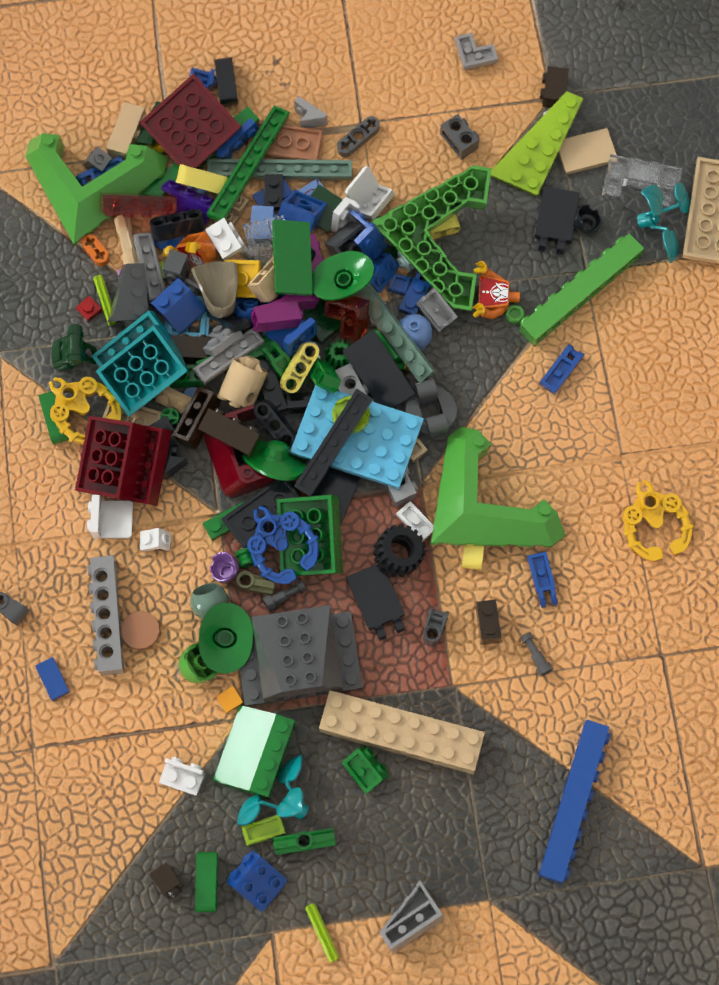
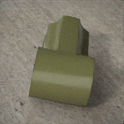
(257, 584)

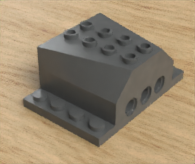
(300, 656)

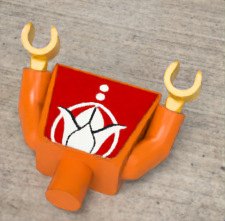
(198, 247)
(493, 293)

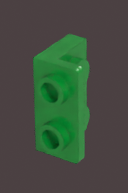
(365, 768)

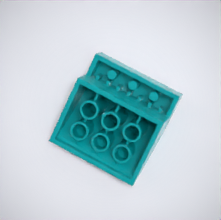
(139, 363)

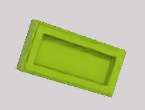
(263, 830)

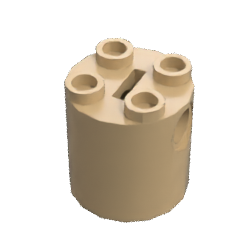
(243, 382)

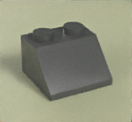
(344, 239)

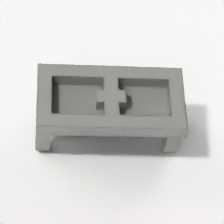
(436, 310)

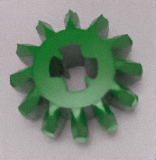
(337, 348)

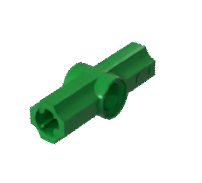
(290, 843)

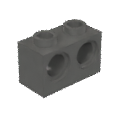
(456, 138)
(176, 266)

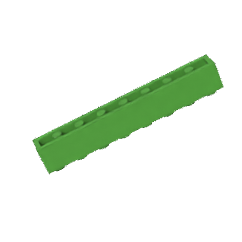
(581, 289)

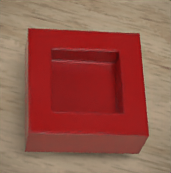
(88, 309)

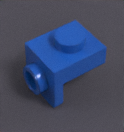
(207, 78)

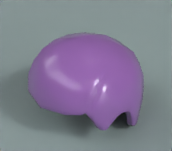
(224, 567)

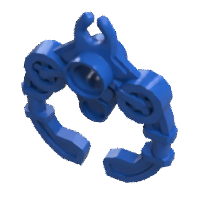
(278, 538)

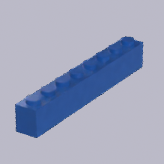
(573, 802)

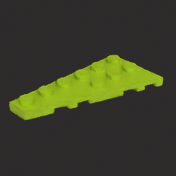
(533, 156)

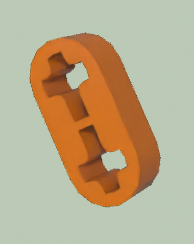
(92, 252)

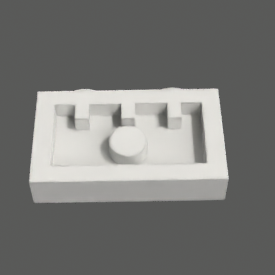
(342, 215)
(181, 776)

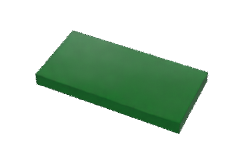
(292, 257)

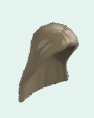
(218, 286)

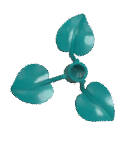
(650, 219)
(290, 806)

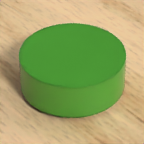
(514, 314)

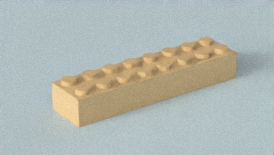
(401, 732)

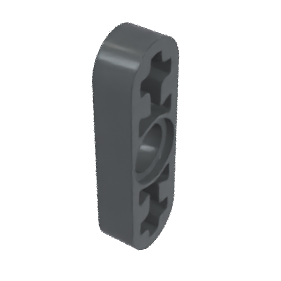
(356, 144)

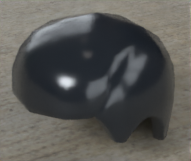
(587, 219)

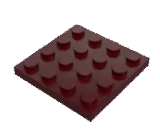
(190, 124)

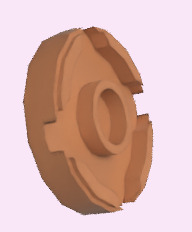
(140, 630)

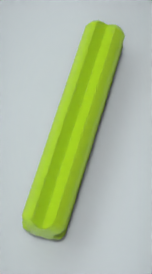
(104, 297)
(322, 932)

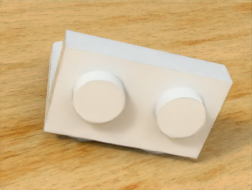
(369, 193)
(226, 239)
(110, 518)

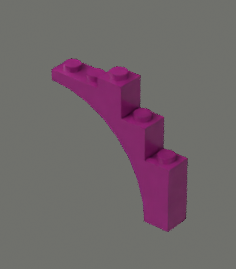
(286, 311)

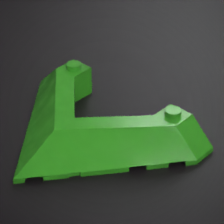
(78, 205)
(410, 228)
(464, 521)

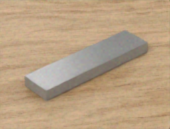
(147, 254)
(218, 364)

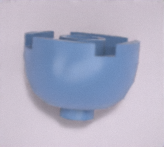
(418, 329)

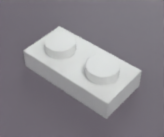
(413, 517)

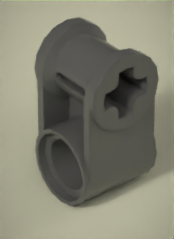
(12, 609)
(435, 623)

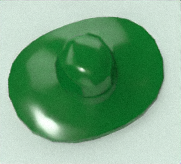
(342, 275)
(275, 461)
(225, 638)

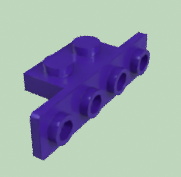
(189, 199)

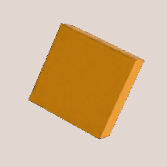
(229, 699)

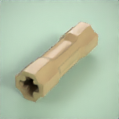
(124, 230)

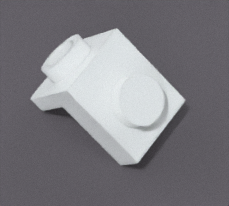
(155, 539)

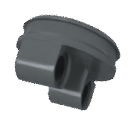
(429, 393)

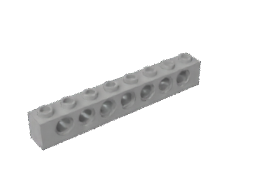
(407, 491)

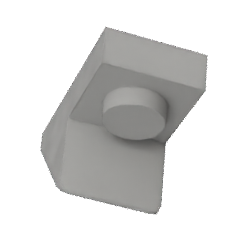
(311, 116)

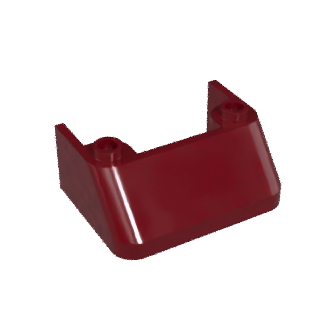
(234, 479)

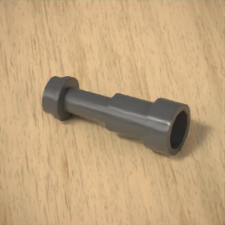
(281, 596)
(538, 658)

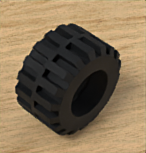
(409, 540)

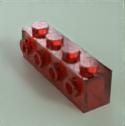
(137, 204)

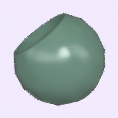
(206, 597)

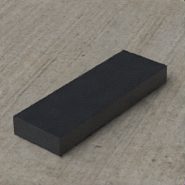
(233, 322)

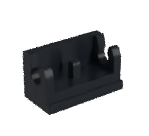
(298, 402)

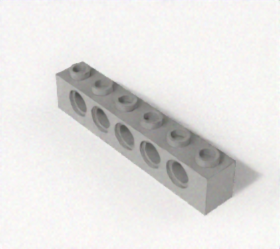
(114, 663)

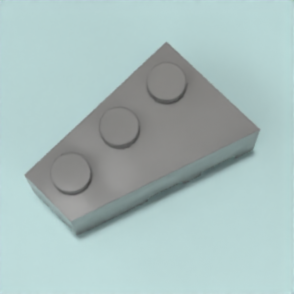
(411, 920)

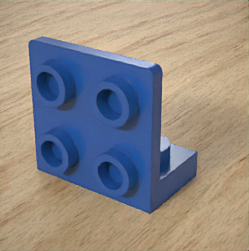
(292, 338)

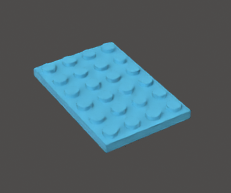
(375, 453)

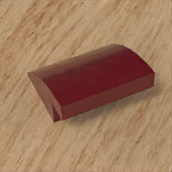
(123, 460)

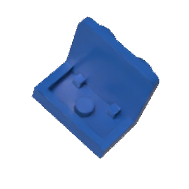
(370, 240)
(256, 880)

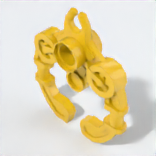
(85, 388)
(654, 516)

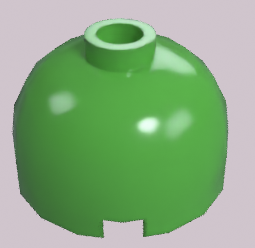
(193, 667)

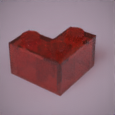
(353, 316)

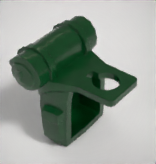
(70, 350)

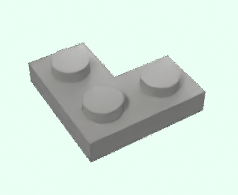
(474, 57)
(220, 339)

